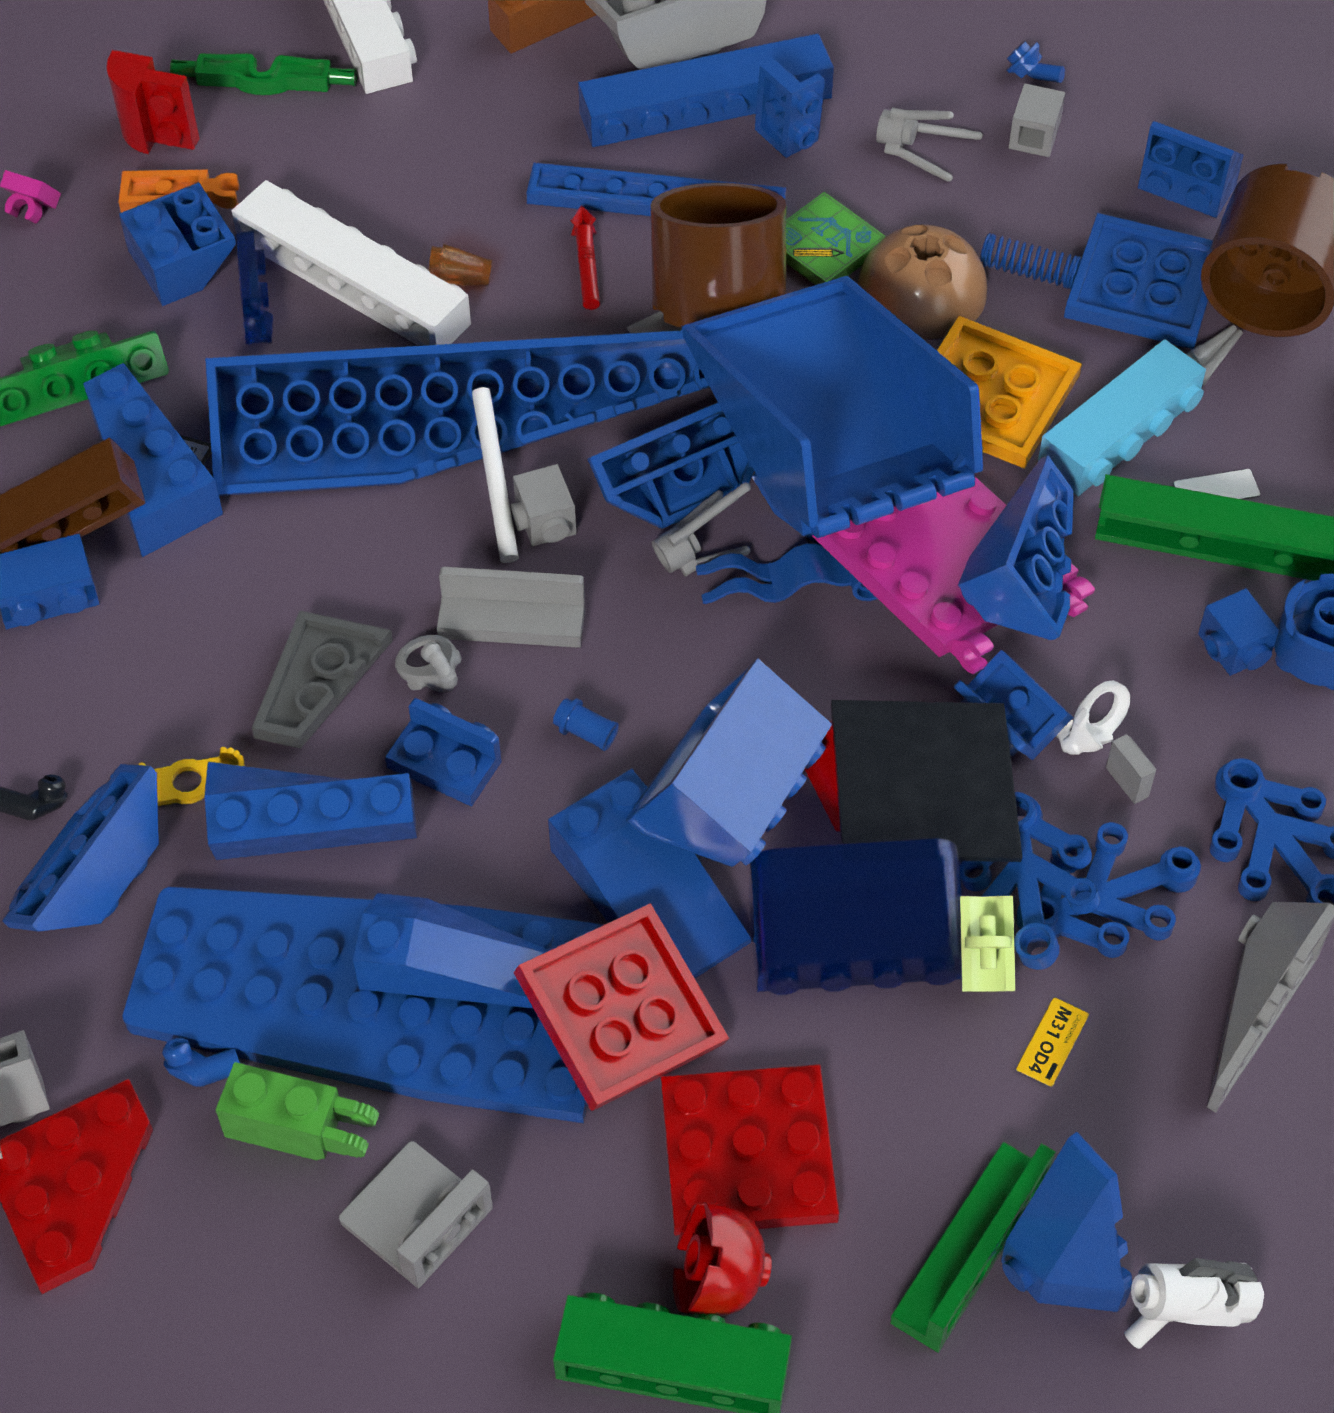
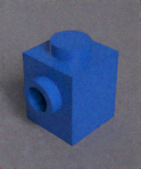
(1238, 632)

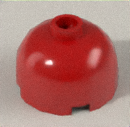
(721, 1261)

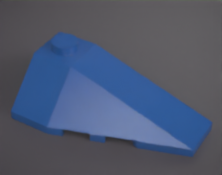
(1067, 1235)

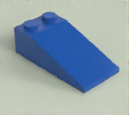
(630, 870)

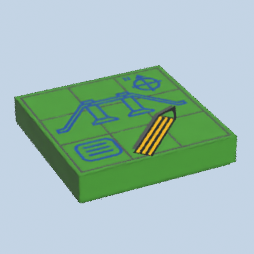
(827, 240)

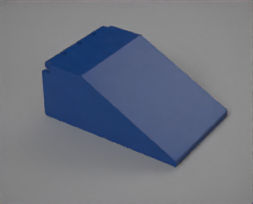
(839, 405)

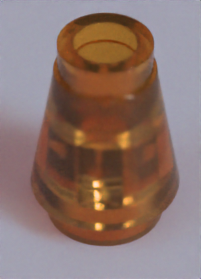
(459, 266)

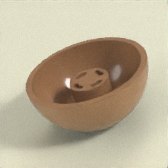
(926, 278)

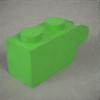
(290, 1114)

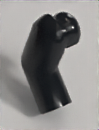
(36, 804)

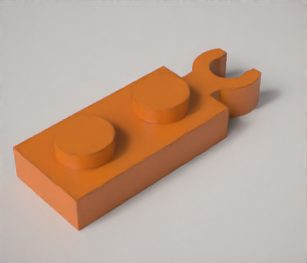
(145, 186)

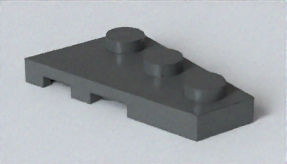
(315, 674)

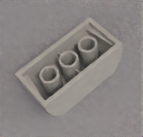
(677, 30)

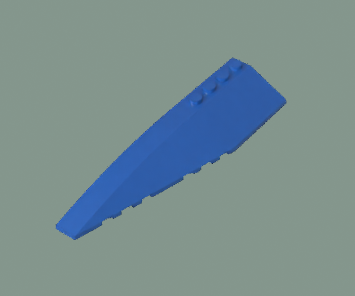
(411, 408)

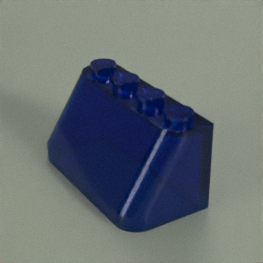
(856, 915)

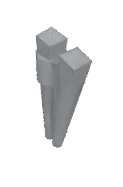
(1215, 350)

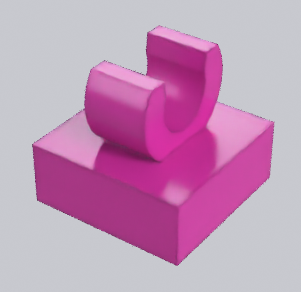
(29, 192)

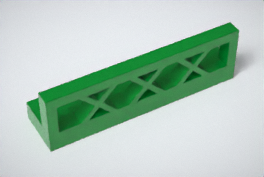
(970, 1245)

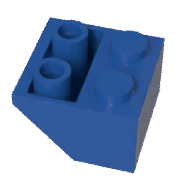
(1188, 169)
(177, 242)

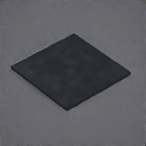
(926, 775)

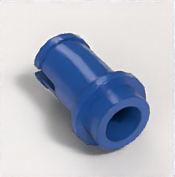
(585, 723)

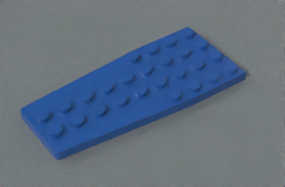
(285, 993)

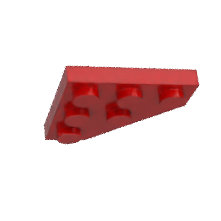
(69, 1181)

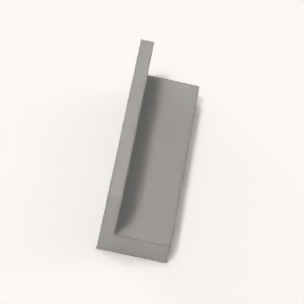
(511, 607)

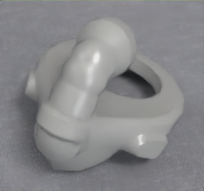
(437, 675)

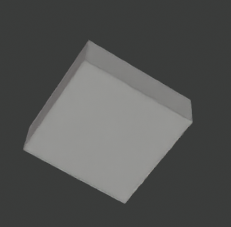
(1131, 768)

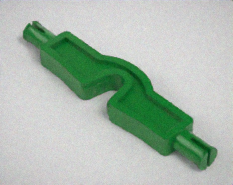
(284, 74)

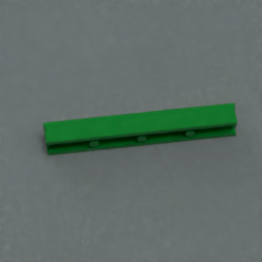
(1216, 528)

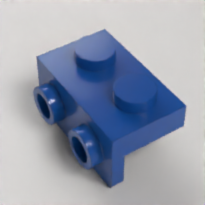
(1030, 711)

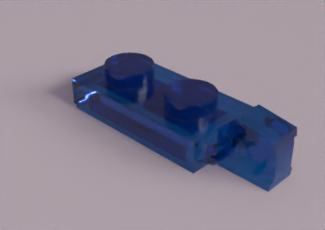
(257, 321)

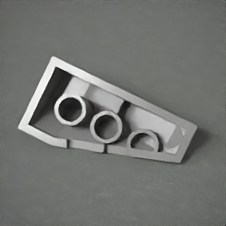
(1269, 972)

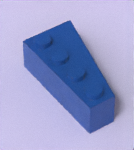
(173, 480)

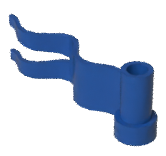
(787, 575)

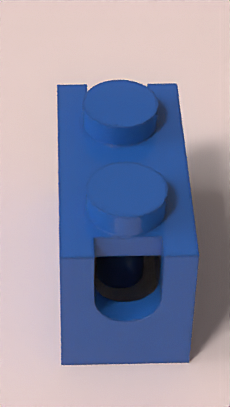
(45, 582)

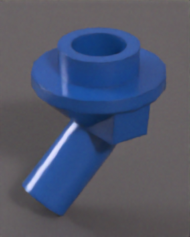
(1026, 61)

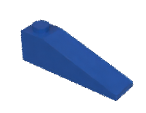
(1021, 560)
(438, 953)

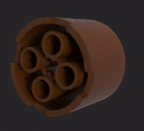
(716, 249)
(1274, 253)

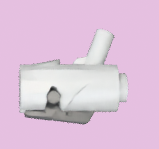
(1193, 1294)

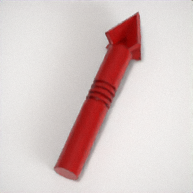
(584, 232)

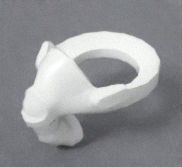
(1091, 736)

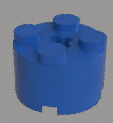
(1307, 632)

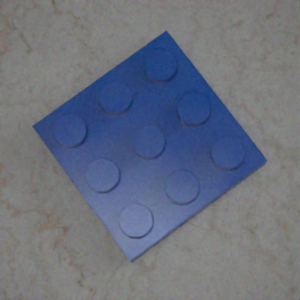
(1141, 281)

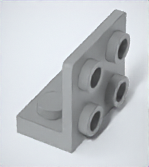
(417, 1212)

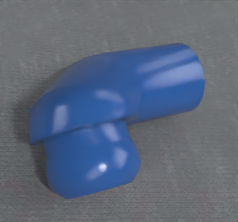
(195, 1068)

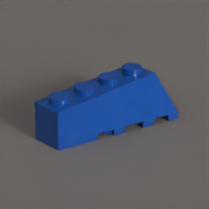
(285, 812)

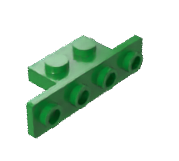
(56, 375)

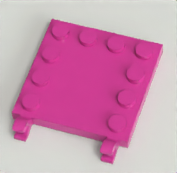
(916, 565)

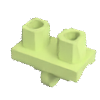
(987, 944)

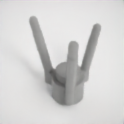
(900, 127)
(679, 545)

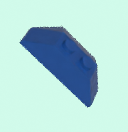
(673, 467)
(92, 856)

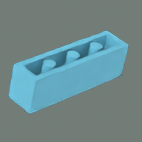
(1124, 416)

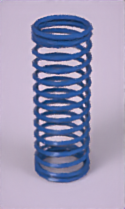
(986, 253)

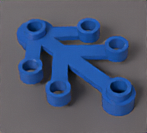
(1272, 829)
(1026, 876)
(1113, 891)

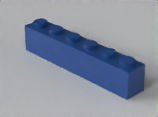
(692, 90)

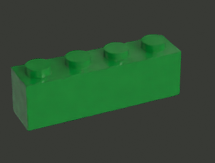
(672, 1355)

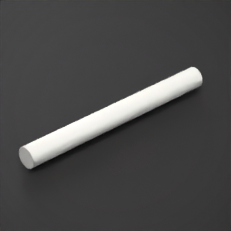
(495, 475)

